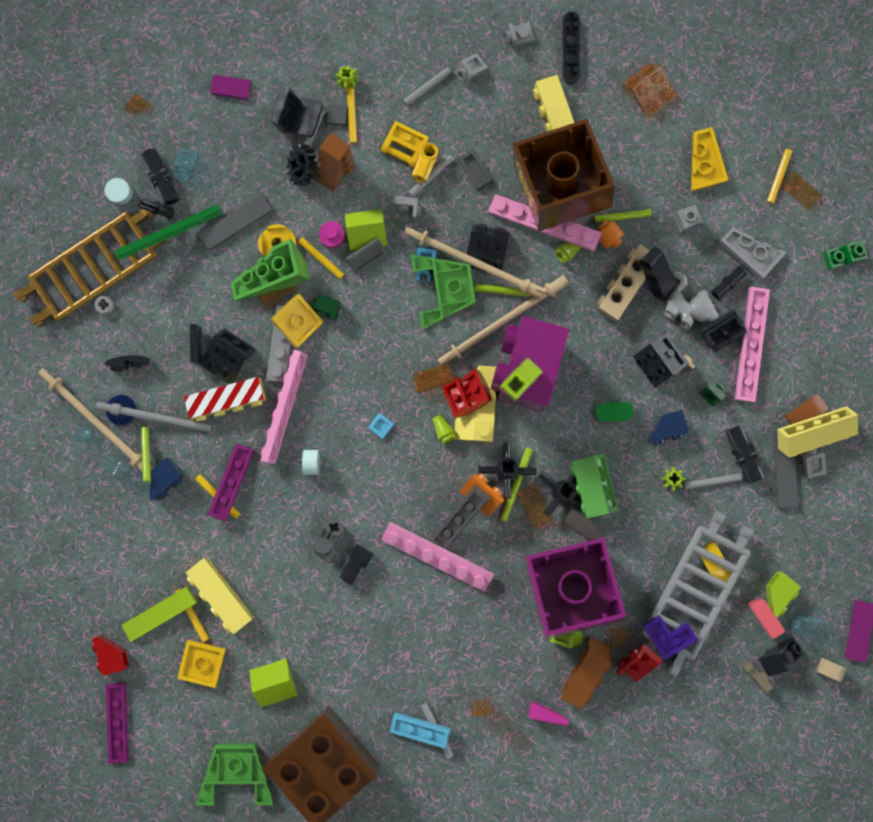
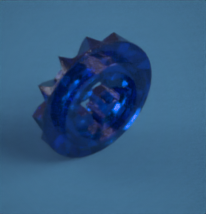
(125, 401)

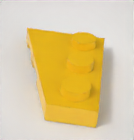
(706, 161)

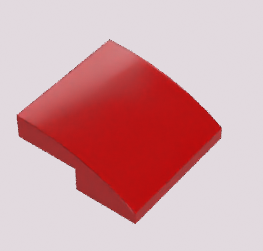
(467, 394)

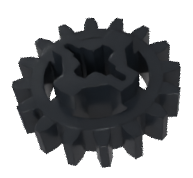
(301, 164)

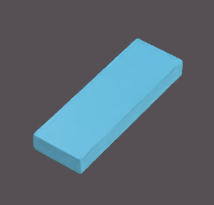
(420, 730)

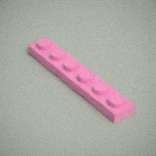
(522, 215)
(752, 344)
(285, 402)
(437, 556)

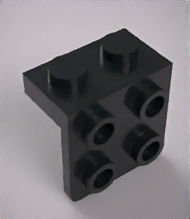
(296, 113)
(488, 245)

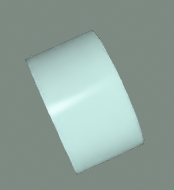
(118, 191)
(310, 462)

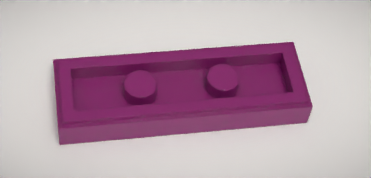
(860, 631)

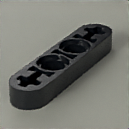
(573, 48)

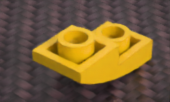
(713, 568)

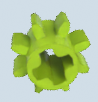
(347, 77)
(670, 483)

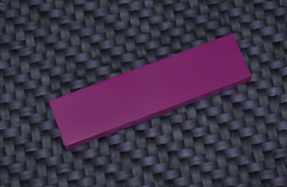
(231, 482)
(117, 723)

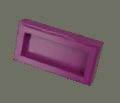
(230, 87)

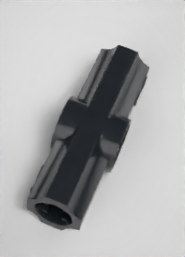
(159, 177)
(745, 454)

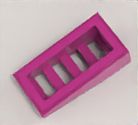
(544, 714)

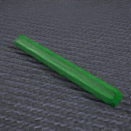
(167, 232)

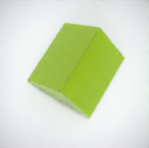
(365, 227)
(272, 683)

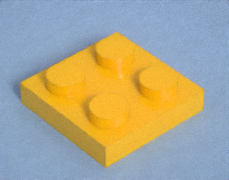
(296, 320)
(201, 663)

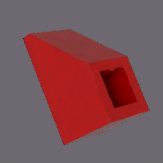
(110, 655)

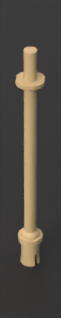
(524, 285)
(550, 291)
(55, 384)

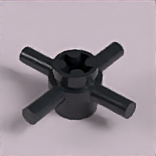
(507, 477)
(557, 497)

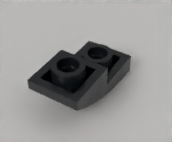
(122, 362)

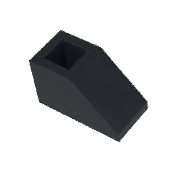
(781, 657)

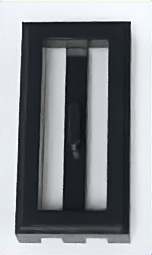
(195, 344)

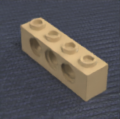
(615, 310)

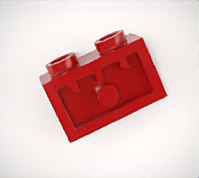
(638, 663)

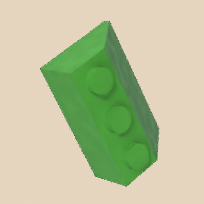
(594, 486)

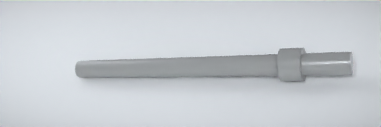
(117, 409)

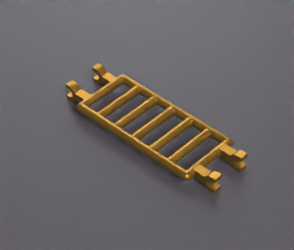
(35, 286)

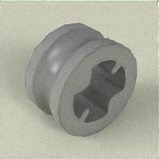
(99, 300)

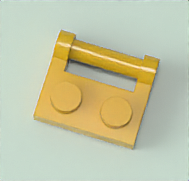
(406, 138)

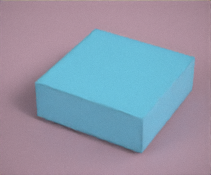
(381, 426)

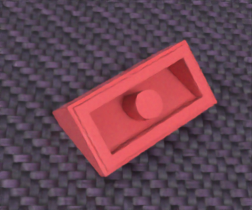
(766, 617)

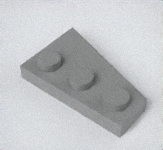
(754, 255)

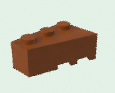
(335, 162)
(587, 674)

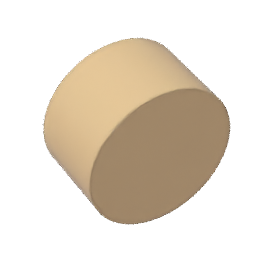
(831, 670)

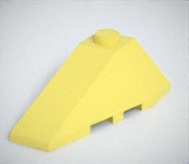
(480, 423)

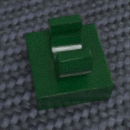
(713, 393)

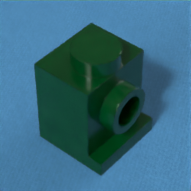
(326, 307)

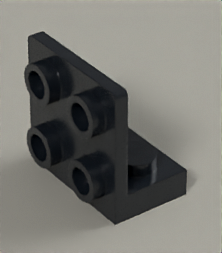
(226, 355)
(660, 360)

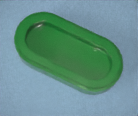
(614, 412)

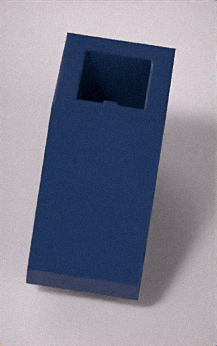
(669, 426)
(163, 478)

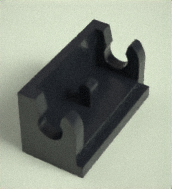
(723, 331)

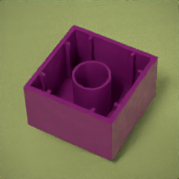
(544, 347)
(574, 588)

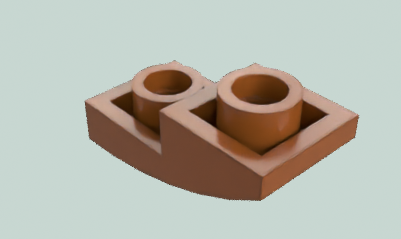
(811, 408)

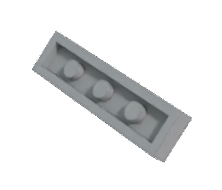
(278, 355)

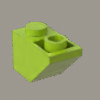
(520, 379)
(780, 592)

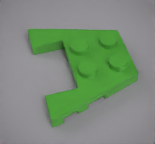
(452, 285)
(235, 765)

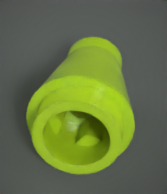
(566, 252)
(443, 430)

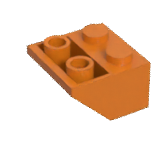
(494, 493)

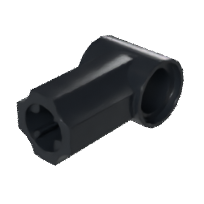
(358, 561)

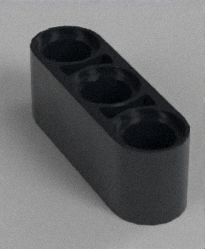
(658, 273)

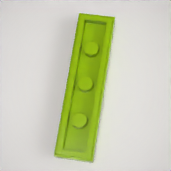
(159, 613)

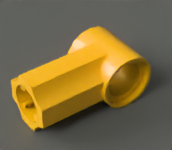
(425, 163)

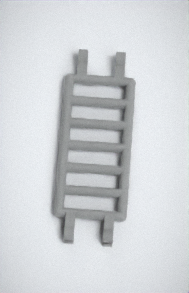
(736, 570)

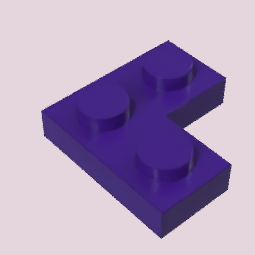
(668, 641)

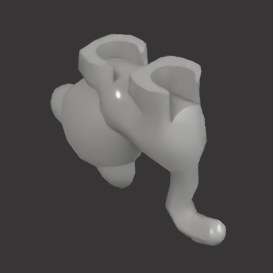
(700, 307)

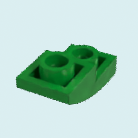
(845, 254)

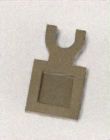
(760, 678)

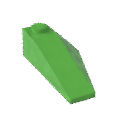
(276, 271)

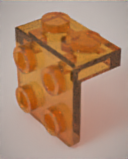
(651, 89)

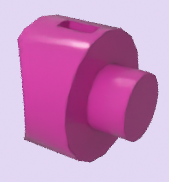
(332, 235)

